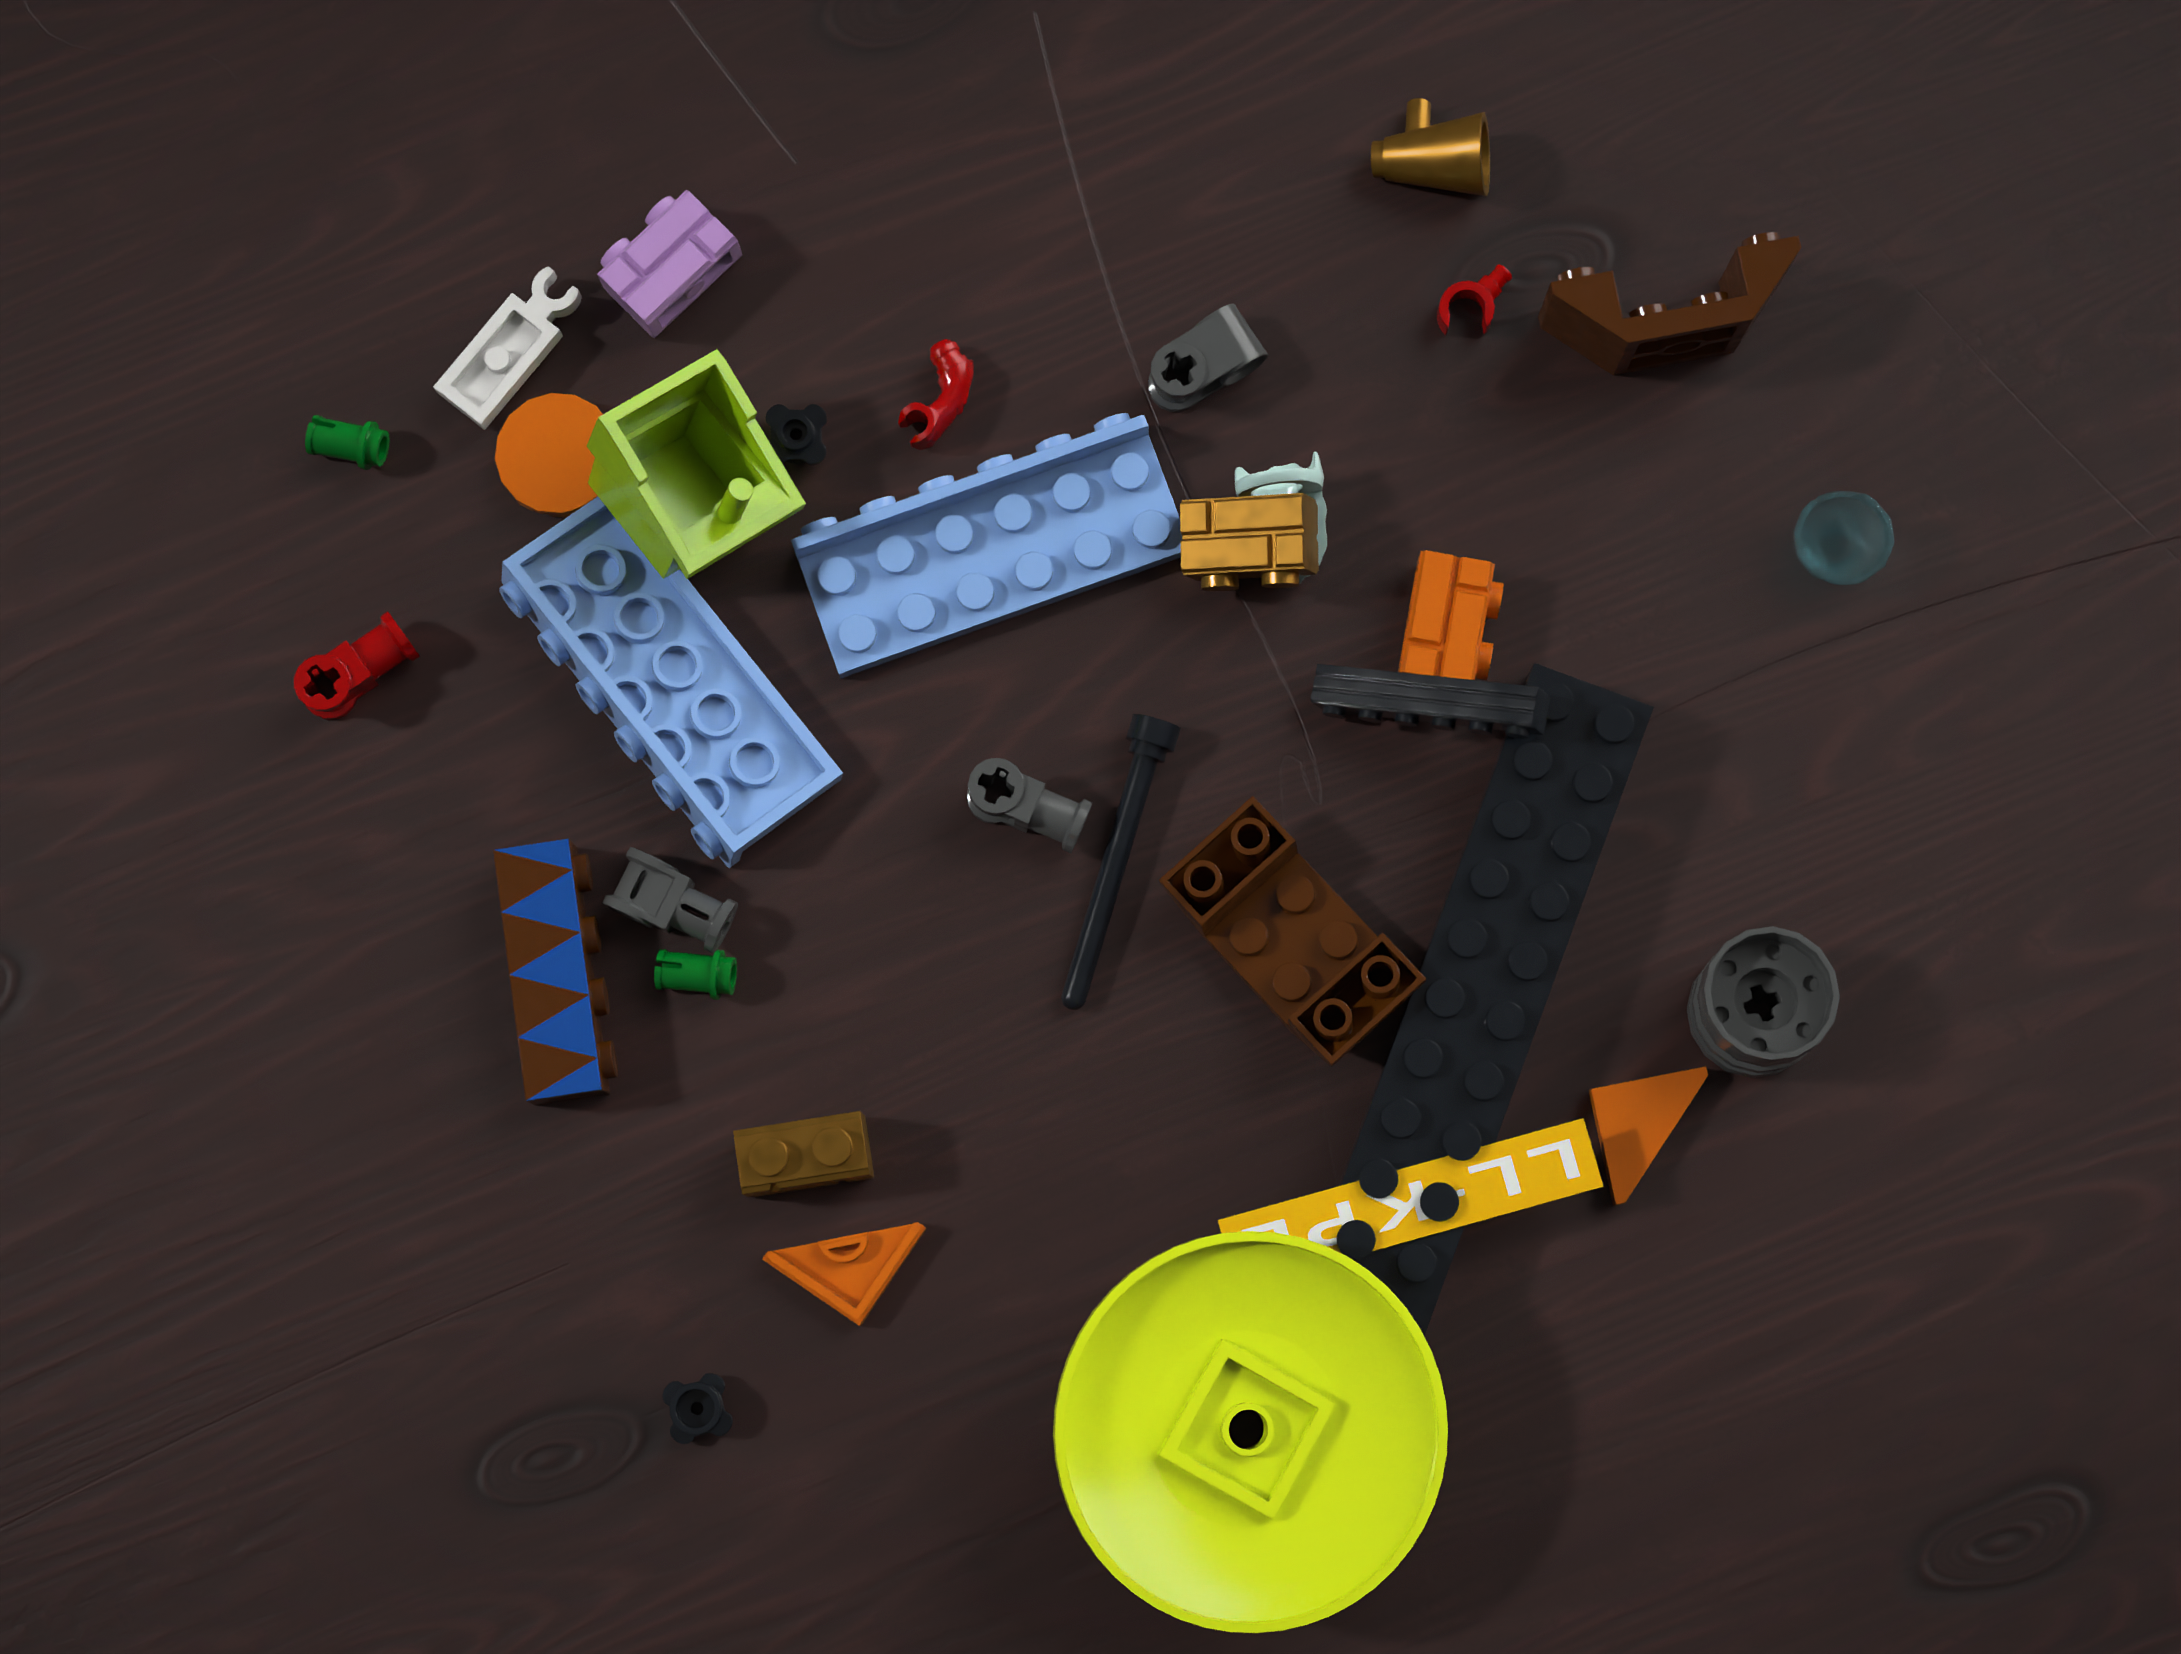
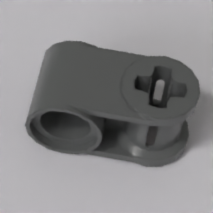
(1212, 353)

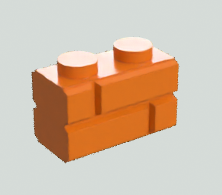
(1449, 617)

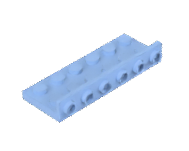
(989, 544)
(668, 681)

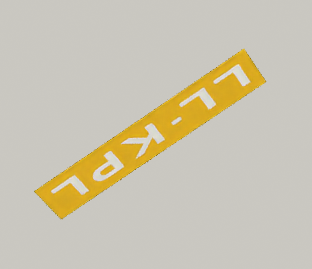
(1490, 1184)

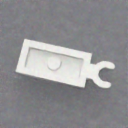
(506, 351)

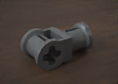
(1029, 805)
(660, 895)

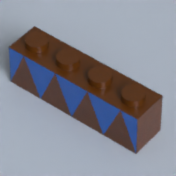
(553, 972)

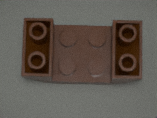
(1587, 313)
(1290, 933)

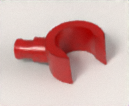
(1482, 292)

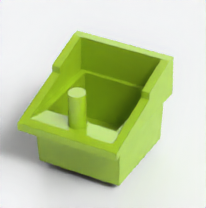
(690, 469)

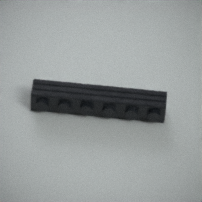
(1431, 699)

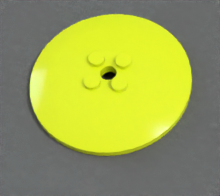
(1344, 1448)

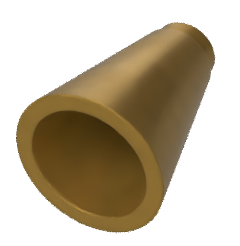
(1436, 156)

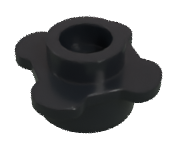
(809, 421)
(712, 1419)

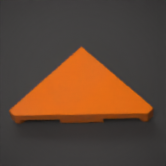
(1636, 1121)
(849, 1269)

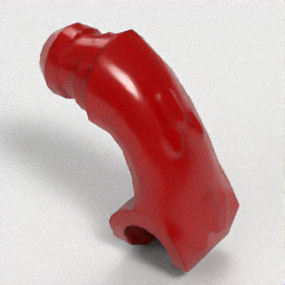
(954, 379)

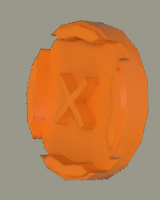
(546, 455)

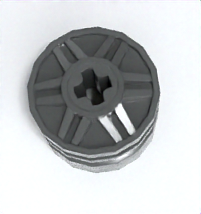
(1773, 969)

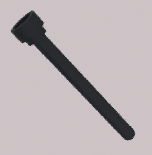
(1149, 744)

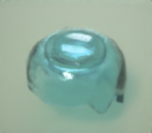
(1843, 537)

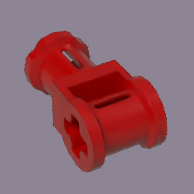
(352, 668)

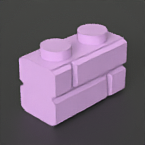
(668, 262)

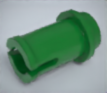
(348, 441)
(696, 972)

